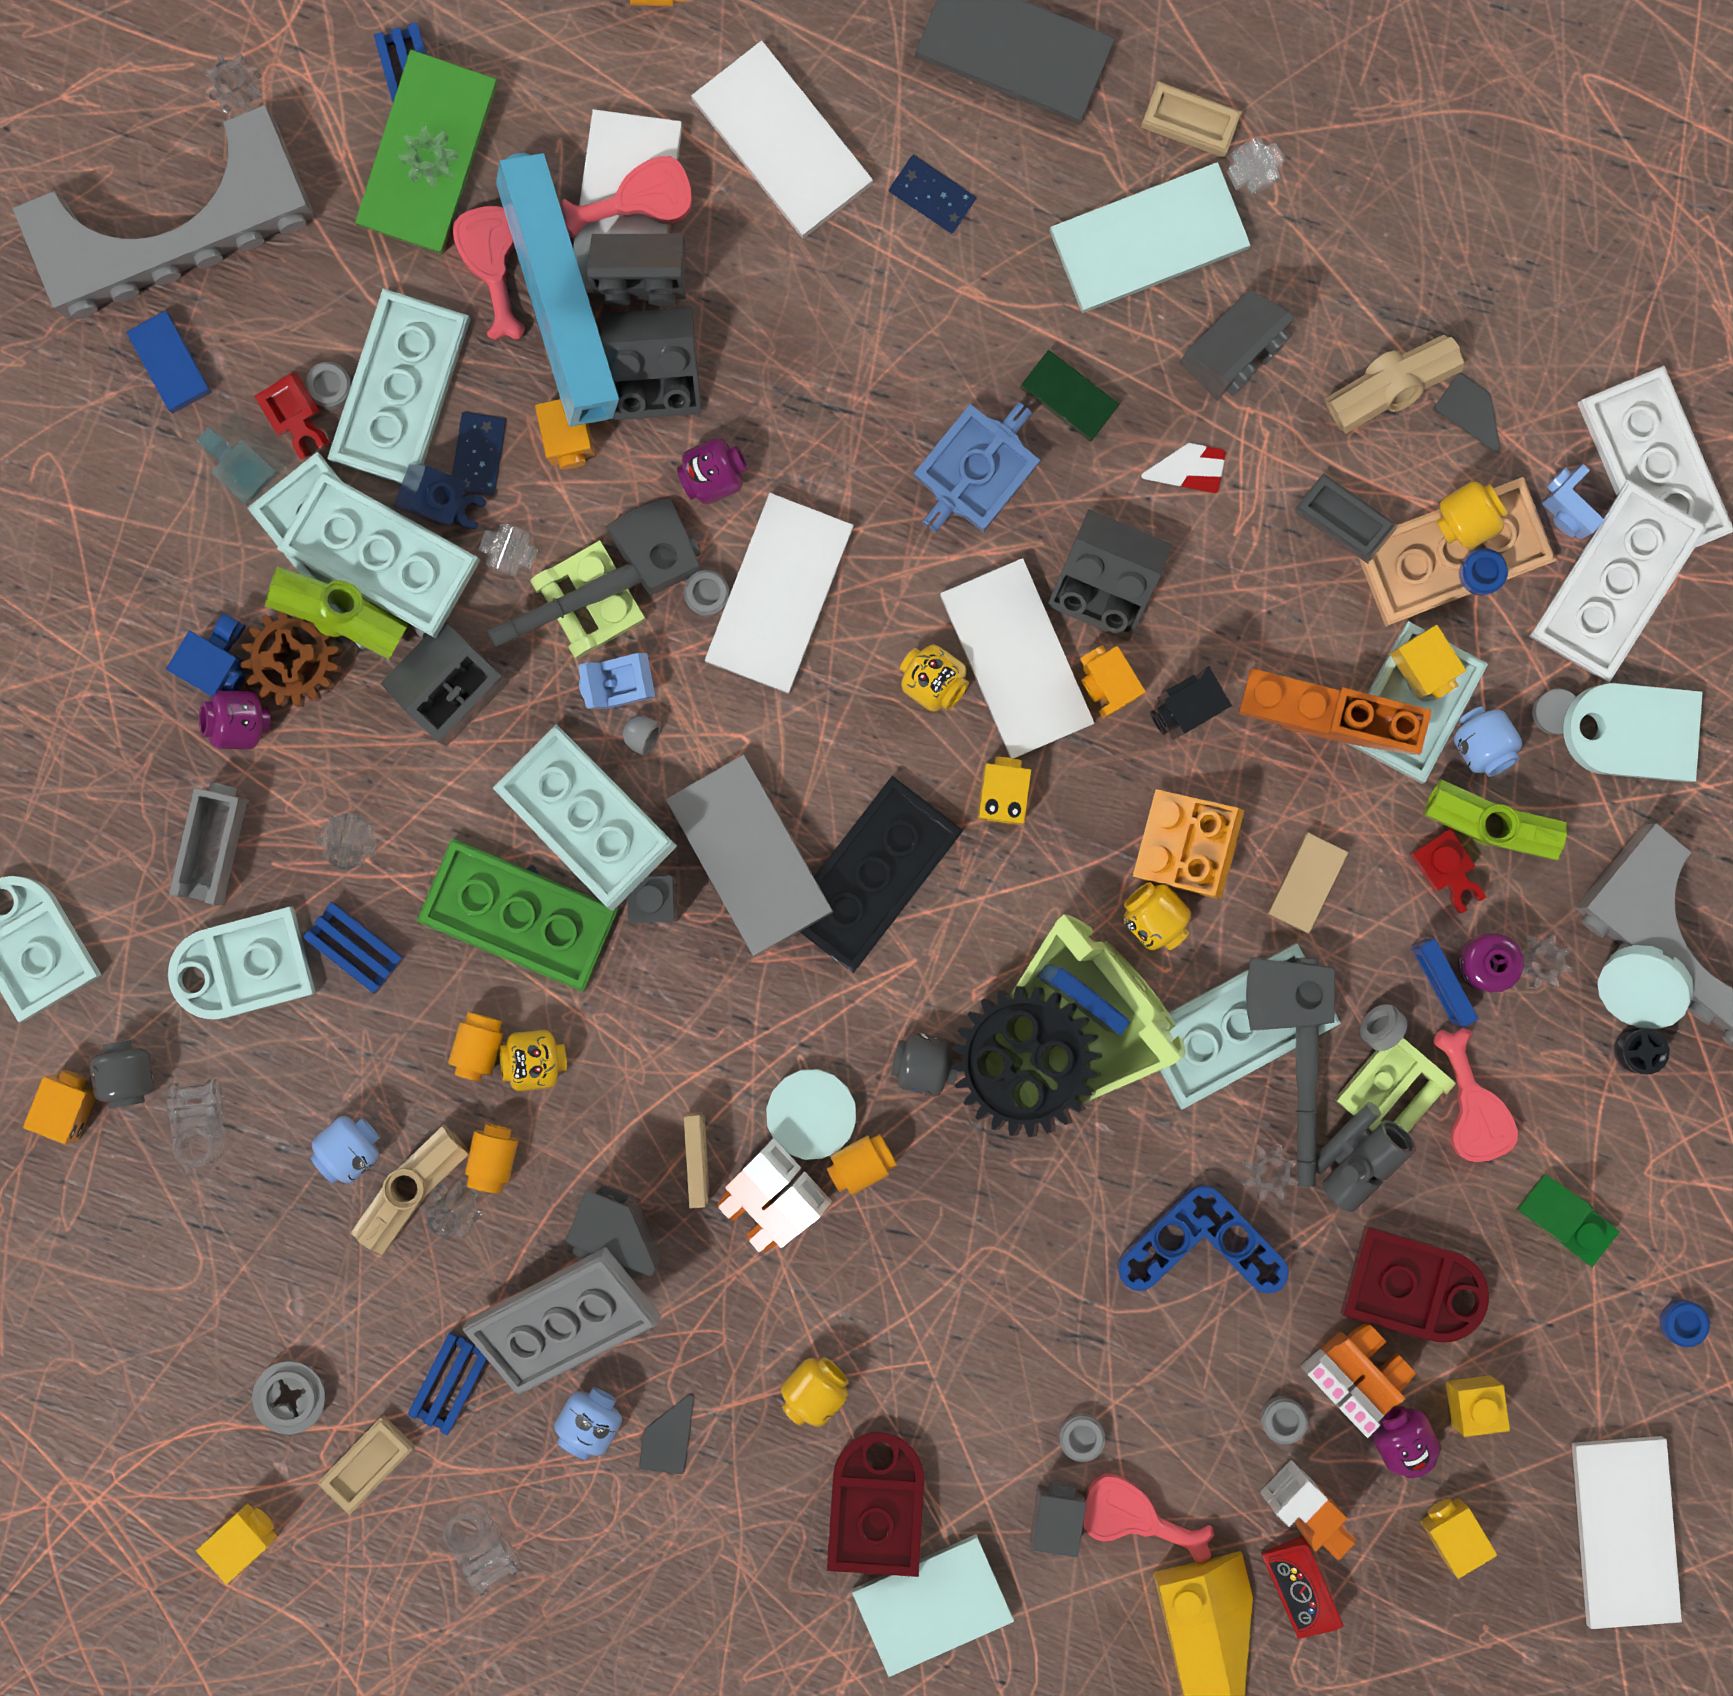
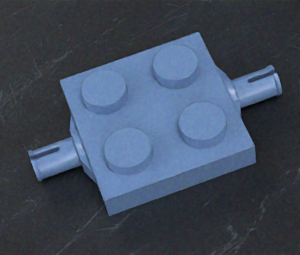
(976, 467)

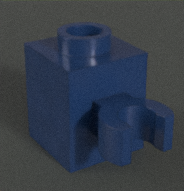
(436, 496)

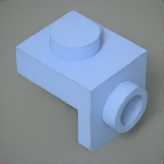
(1571, 512)
(616, 681)

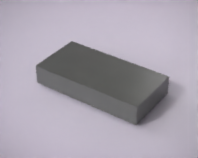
(1345, 518)

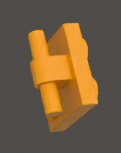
(1188, 843)

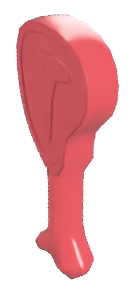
(652, 189)
(484, 247)
(1484, 1123)
(1121, 1508)

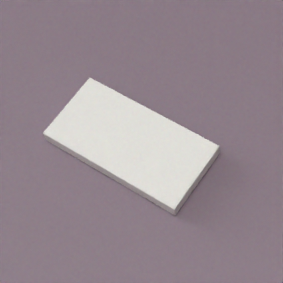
(782, 139)
(614, 149)
(1650, 442)
(1618, 581)
(779, 593)
(1016, 658)
(1626, 1532)

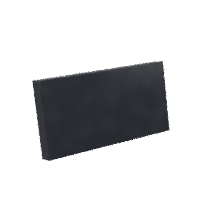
(878, 871)

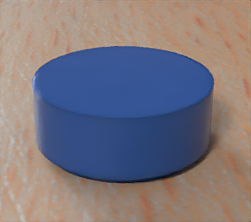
(1483, 572)
(1684, 1323)

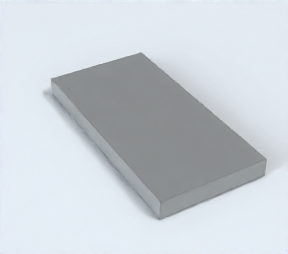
(749, 855)
(562, 1321)

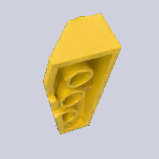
(1208, 1623)

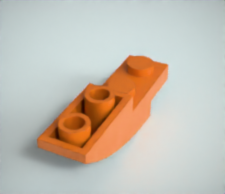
(1334, 713)

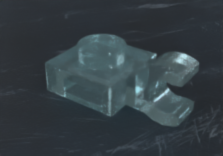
(239, 467)

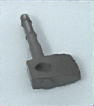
(655, 554)
(1299, 997)

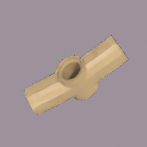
(1394, 382)
(389, 1209)

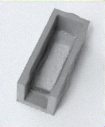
(209, 844)

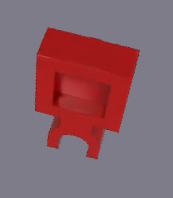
(290, 409)
(1445, 864)

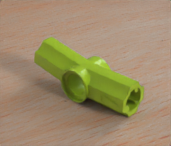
(311, 601)
(1520, 831)

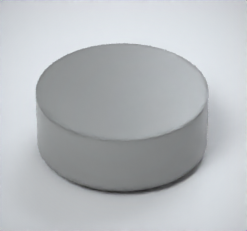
(328, 385)
(706, 593)
(1550, 710)
(1383, 1027)
(1284, 1420)
(1081, 1437)

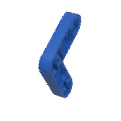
(1194, 1229)

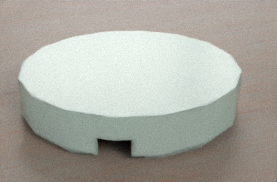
(1645, 987)
(811, 1114)

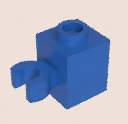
(208, 662)

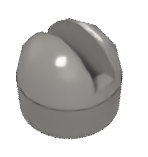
(641, 734)

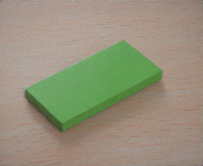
(442, 100)
(517, 915)

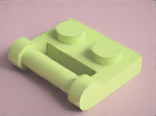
(611, 615)
(1387, 1077)

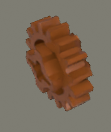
(272, 660)

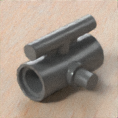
(1363, 1157)

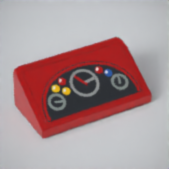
(1302, 1588)

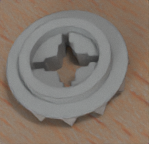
(283, 1417)

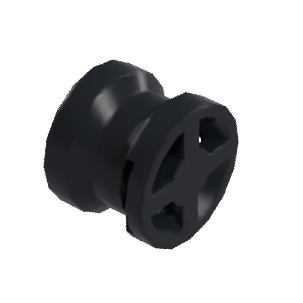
(1652, 1051)

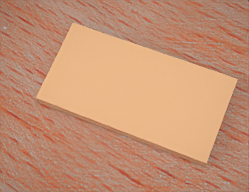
(1421, 569)

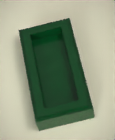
(1069, 395)

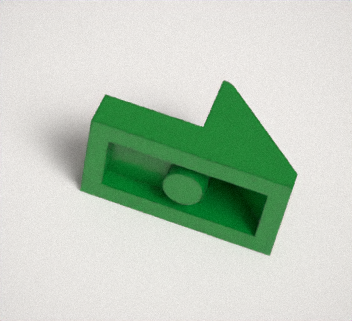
(1568, 1220)

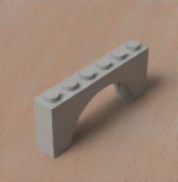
(253, 202)
(1637, 907)

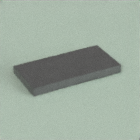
(1018, 52)

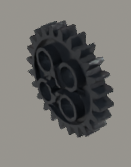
(1050, 1029)

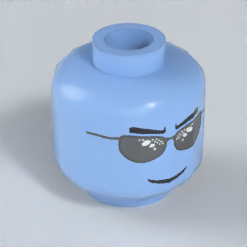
(1488, 741)
(345, 1149)
(588, 1423)

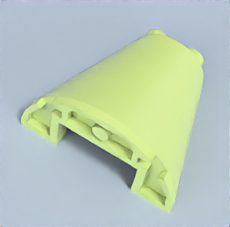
(1141, 1048)

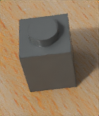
(653, 900)
(1058, 1519)

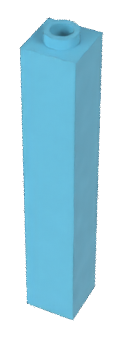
(556, 289)

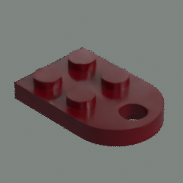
(1412, 1287)
(876, 1510)

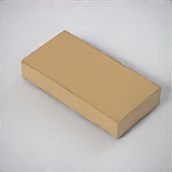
(1191, 119)
(1307, 883)
(696, 1159)
(366, 1464)

